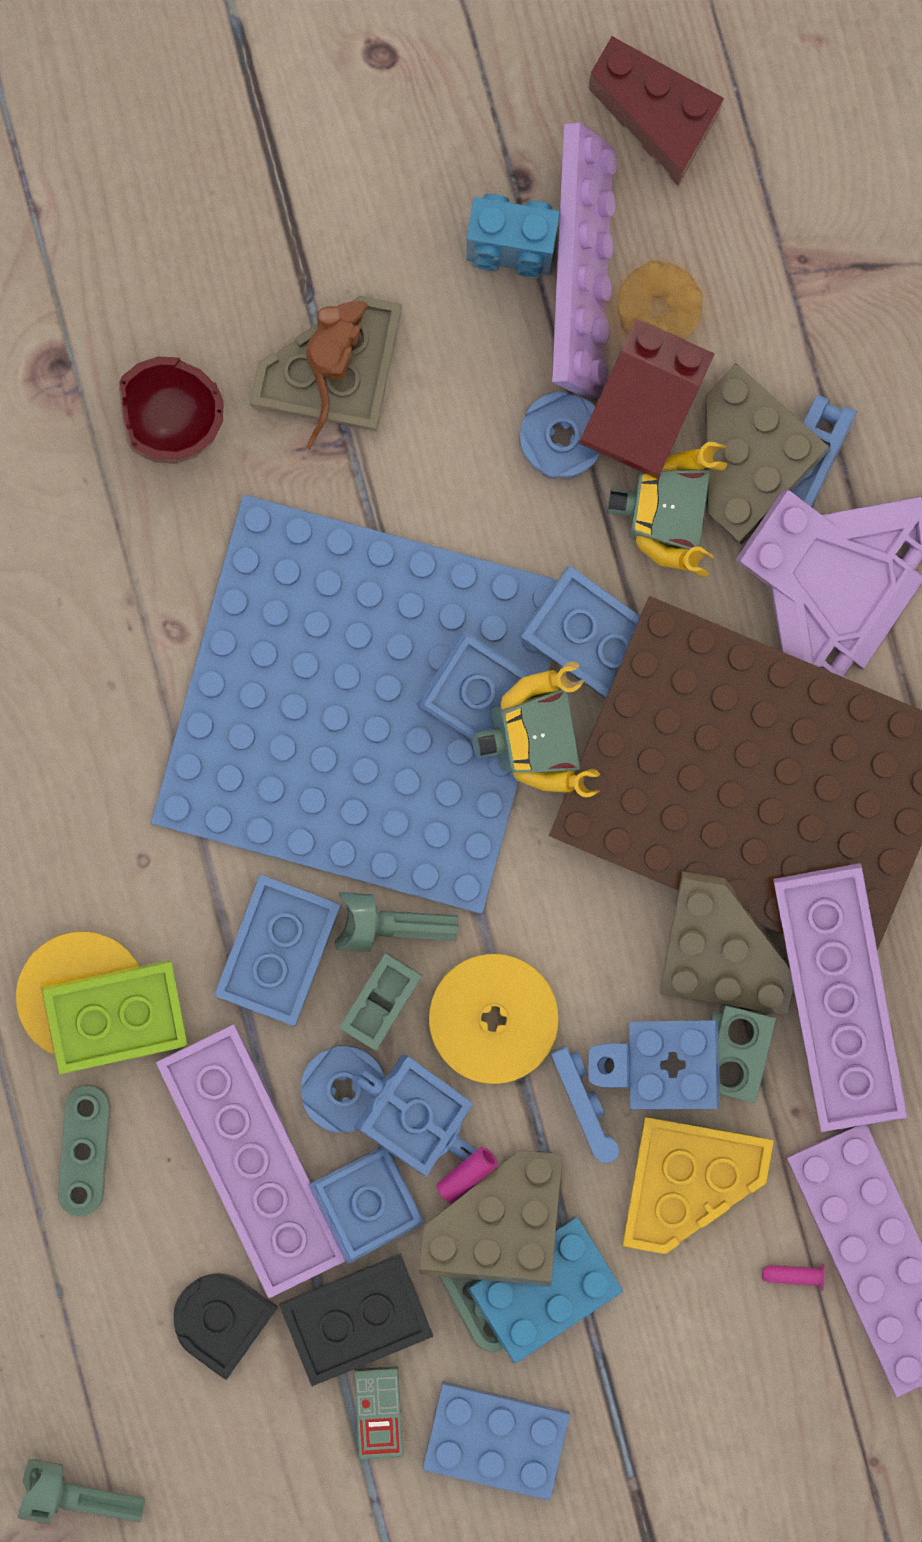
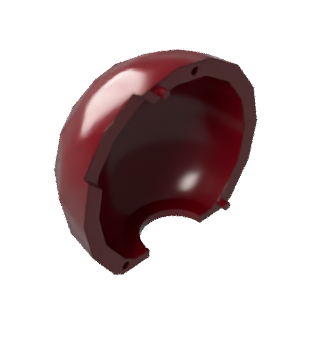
(169, 409)

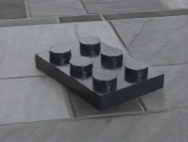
(356, 1319)

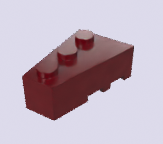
(656, 104)

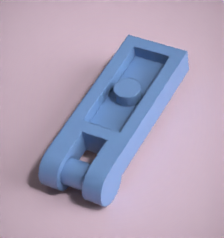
(843, 420)
(585, 1105)

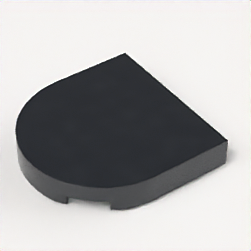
(220, 1320)

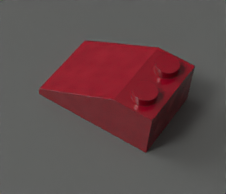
(646, 398)

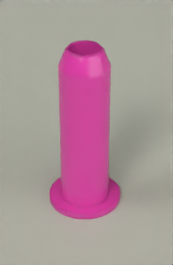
(794, 1275)

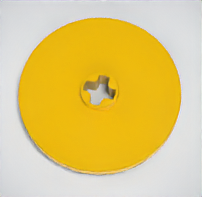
(63, 960)
(473, 990)

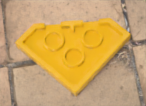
(688, 1180)

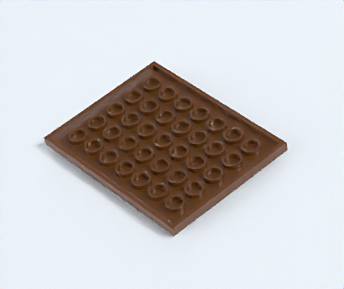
(746, 769)

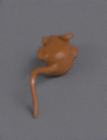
(331, 349)

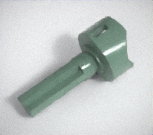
(366, 923)
(48, 1492)

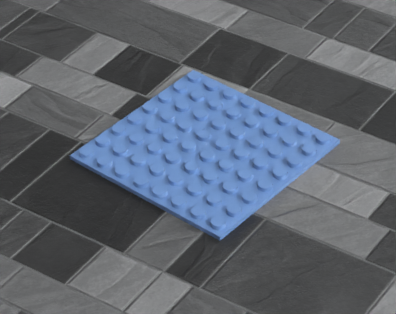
(308, 712)

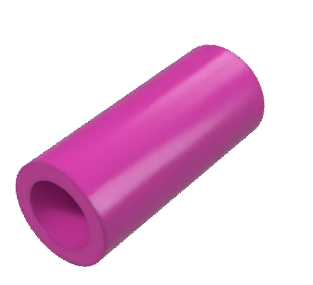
(467, 1175)

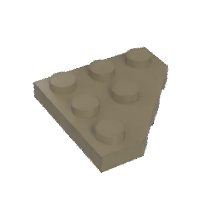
(289, 385)
(763, 455)
(722, 951)
(500, 1225)

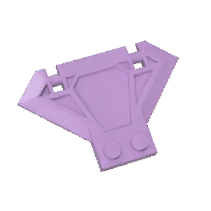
(836, 575)

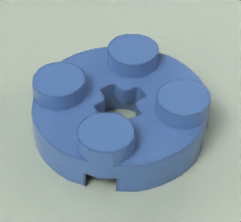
(538, 427)
(318, 1092)

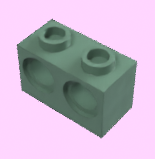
(380, 1001)
(749, 1055)

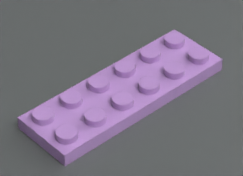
(583, 262)
(840, 997)
(250, 1160)
(869, 1245)

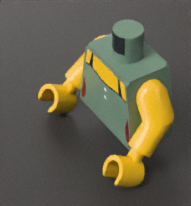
(671, 509)
(537, 734)

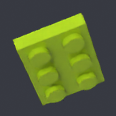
(114, 1016)

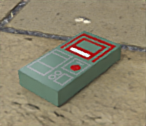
(378, 1412)

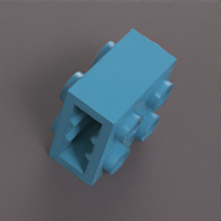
(511, 235)

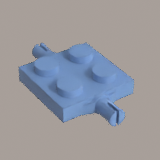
(413, 1115)

